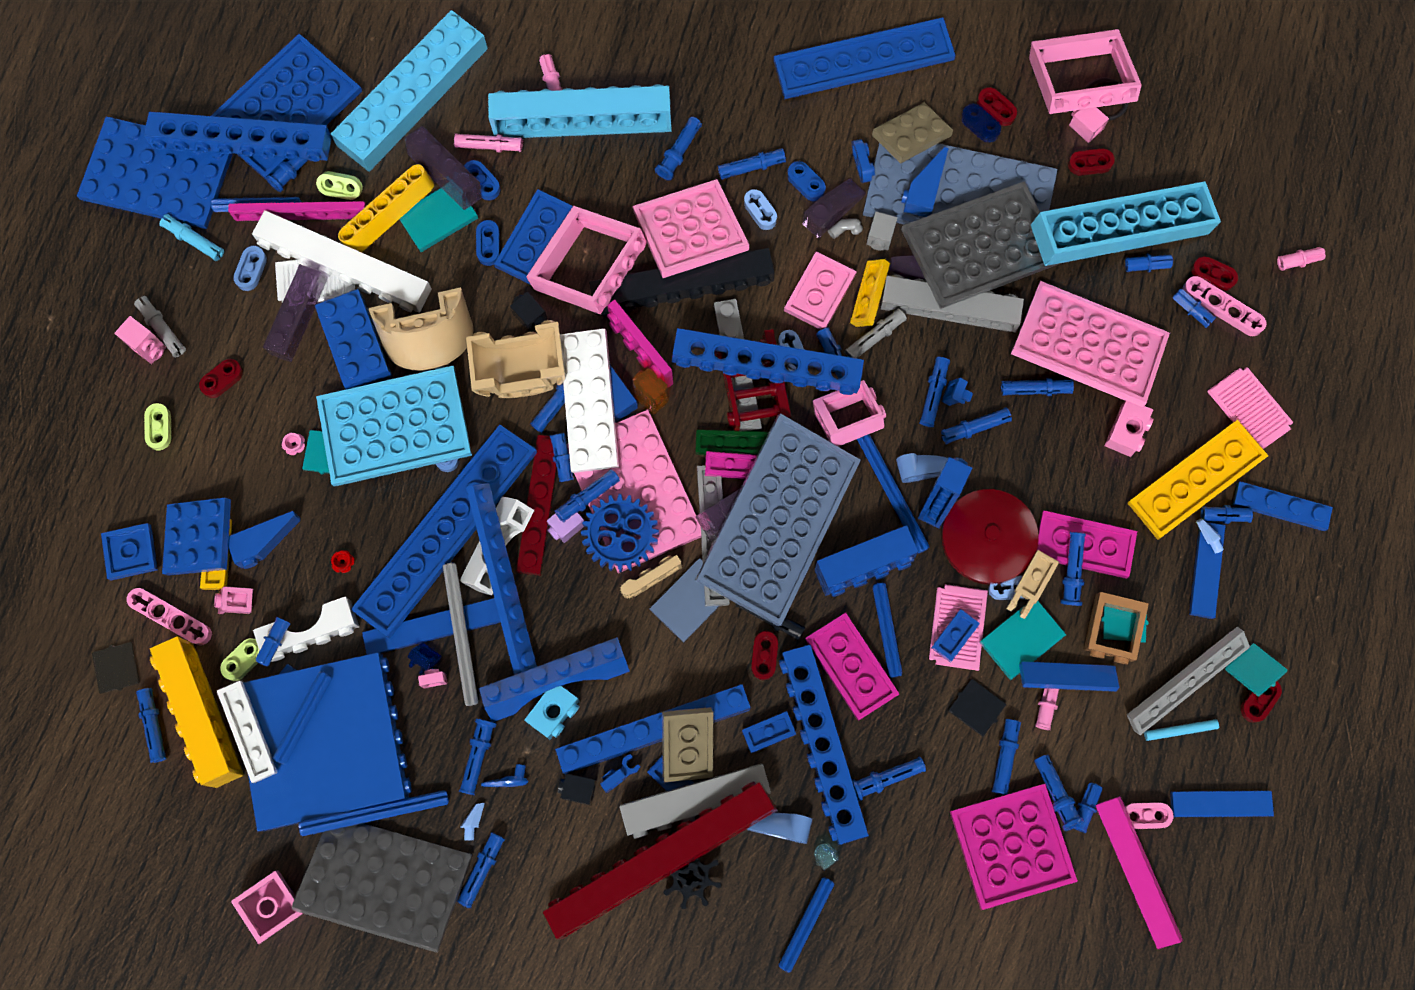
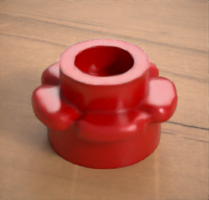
(336, 561)

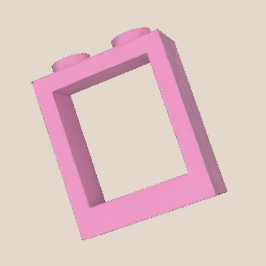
(825, 405)

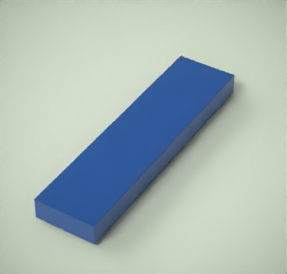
(1206, 576)
(1069, 676)
(1222, 804)

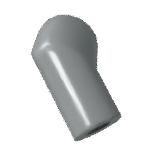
(845, 224)

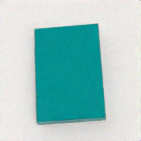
(435, 219)
(1022, 639)

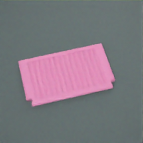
(1248, 401)
(947, 605)

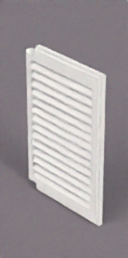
(286, 270)

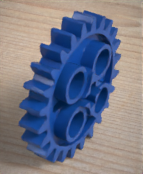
(626, 513)

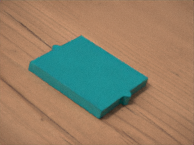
(315, 454)
(1120, 625)
(1256, 670)

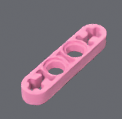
(1226, 302)
(168, 617)

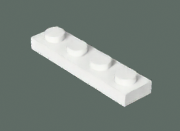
(247, 732)

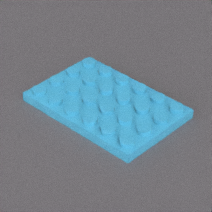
(393, 426)

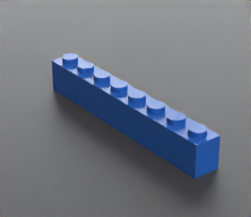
(644, 732)

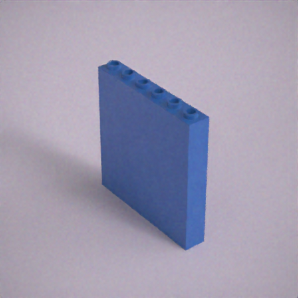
(346, 752)

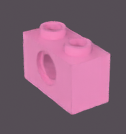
(140, 340)
(1120, 438)

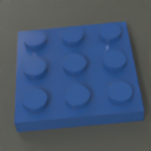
(196, 536)

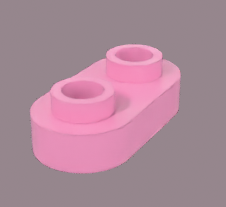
(1146, 815)

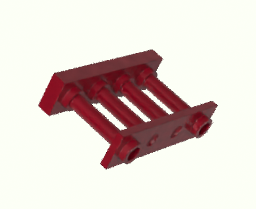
(774, 389)

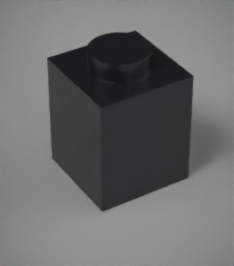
(528, 311)
(577, 789)

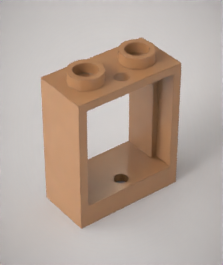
(1104, 599)

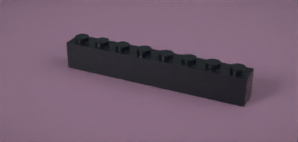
(717, 277)

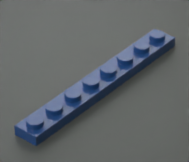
(501, 578)

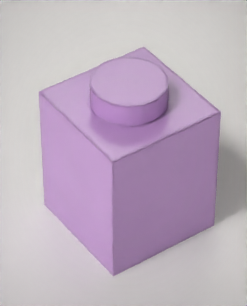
(564, 530)

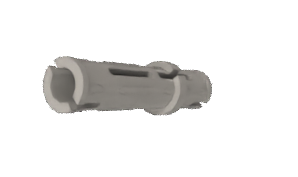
(155, 319)
(883, 329)

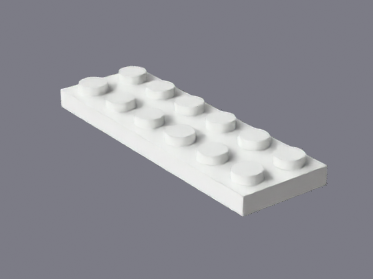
(589, 401)

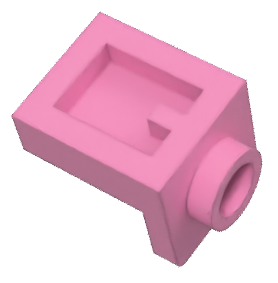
(233, 600)

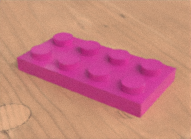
(637, 341)
(1106, 547)
(852, 666)

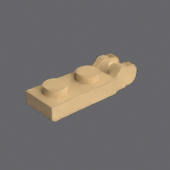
(651, 577)
(1033, 581)

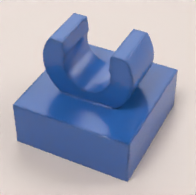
(956, 392)

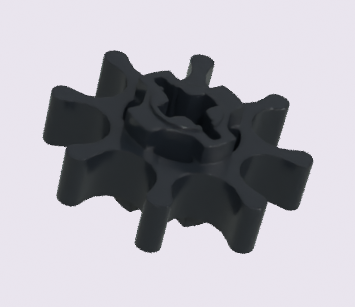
(688, 890)

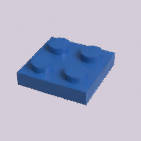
(129, 551)

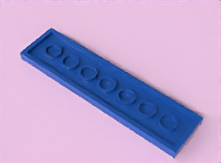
(864, 58)

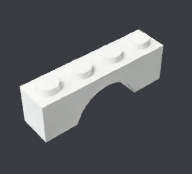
(513, 520)
(334, 620)

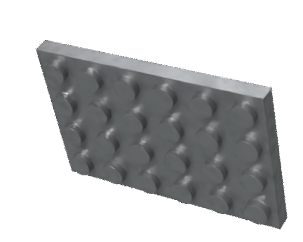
(977, 245)
(383, 884)

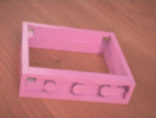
(1079, 47)
(562, 242)

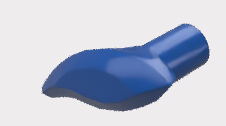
(509, 781)

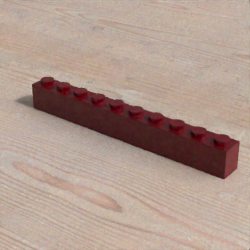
(660, 860)

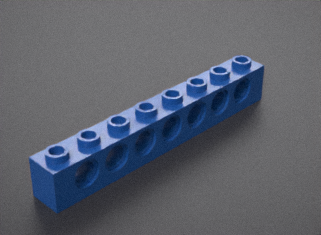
(161, 125)
(802, 359)
(804, 658)

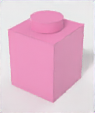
(1088, 122)

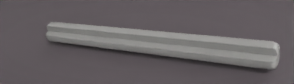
(460, 634)

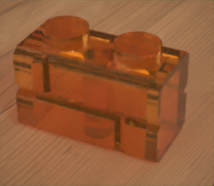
(650, 390)

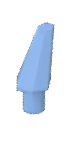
(1210, 536)
(472, 821)

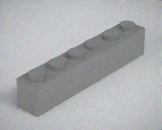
(982, 310)
(687, 801)

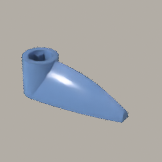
(919, 467)
(785, 826)

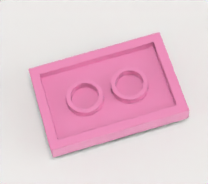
(820, 291)

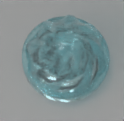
(825, 855)

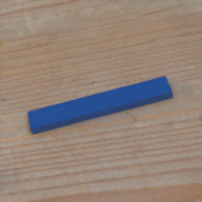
(430, 628)

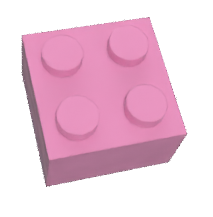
(266, 906)

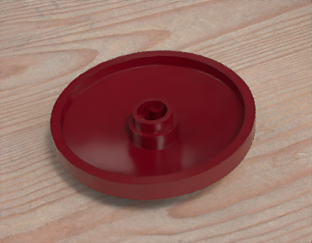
(989, 536)

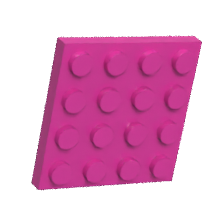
(1013, 846)

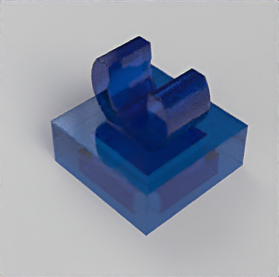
(424, 657)

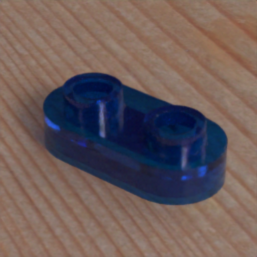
(979, 123)

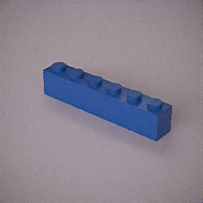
(945, 491)

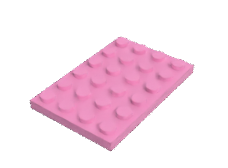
(1091, 344)
(649, 475)

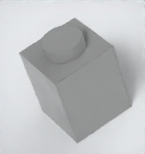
(881, 231)

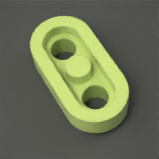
(340, 185)
(157, 428)
(243, 661)

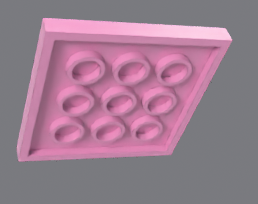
(690, 228)

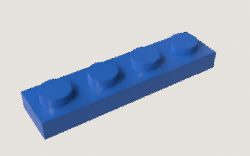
(1282, 506)

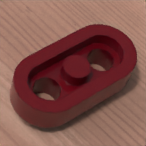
(998, 106)
(1089, 161)
(1214, 272)
(221, 379)
(764, 656)
(1262, 704)

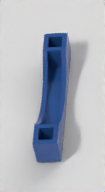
(512, 693)

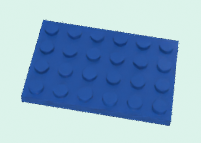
(293, 88)
(150, 180)

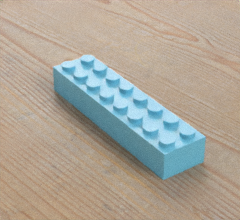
(409, 91)
(580, 111)
(1124, 223)

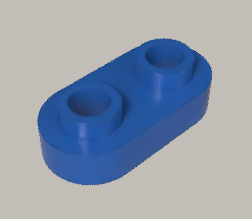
(865, 169)
(485, 178)
(806, 179)
(487, 244)

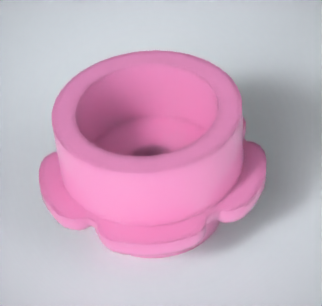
(289, 439)

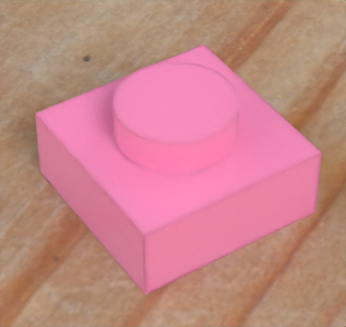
(432, 678)

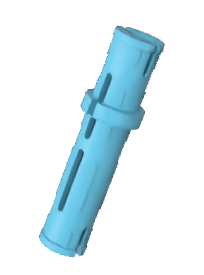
(184, 232)

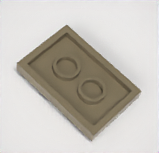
(912, 132)
(687, 744)

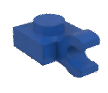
(614, 778)

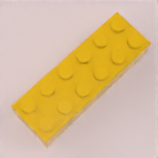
(195, 713)

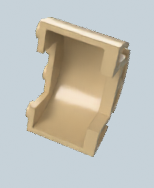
(425, 338)
(516, 364)

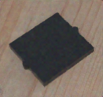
(977, 707)

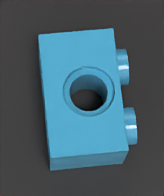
(539, 716)

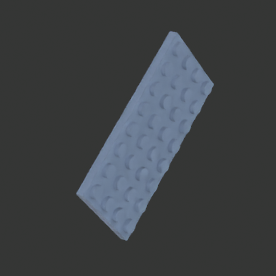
(963, 179)
(778, 520)

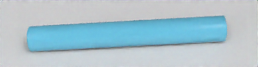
(1181, 730)

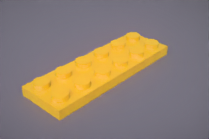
(1197, 479)

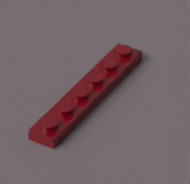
(540, 500)

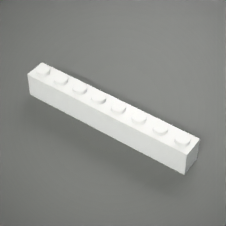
(341, 261)

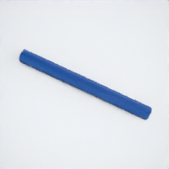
(893, 492)
(373, 813)

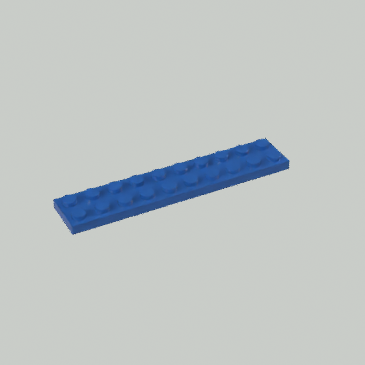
(441, 533)

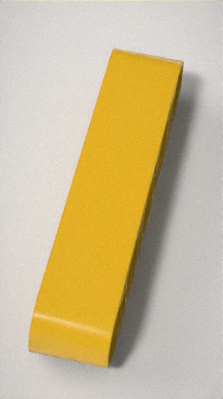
(386, 208)

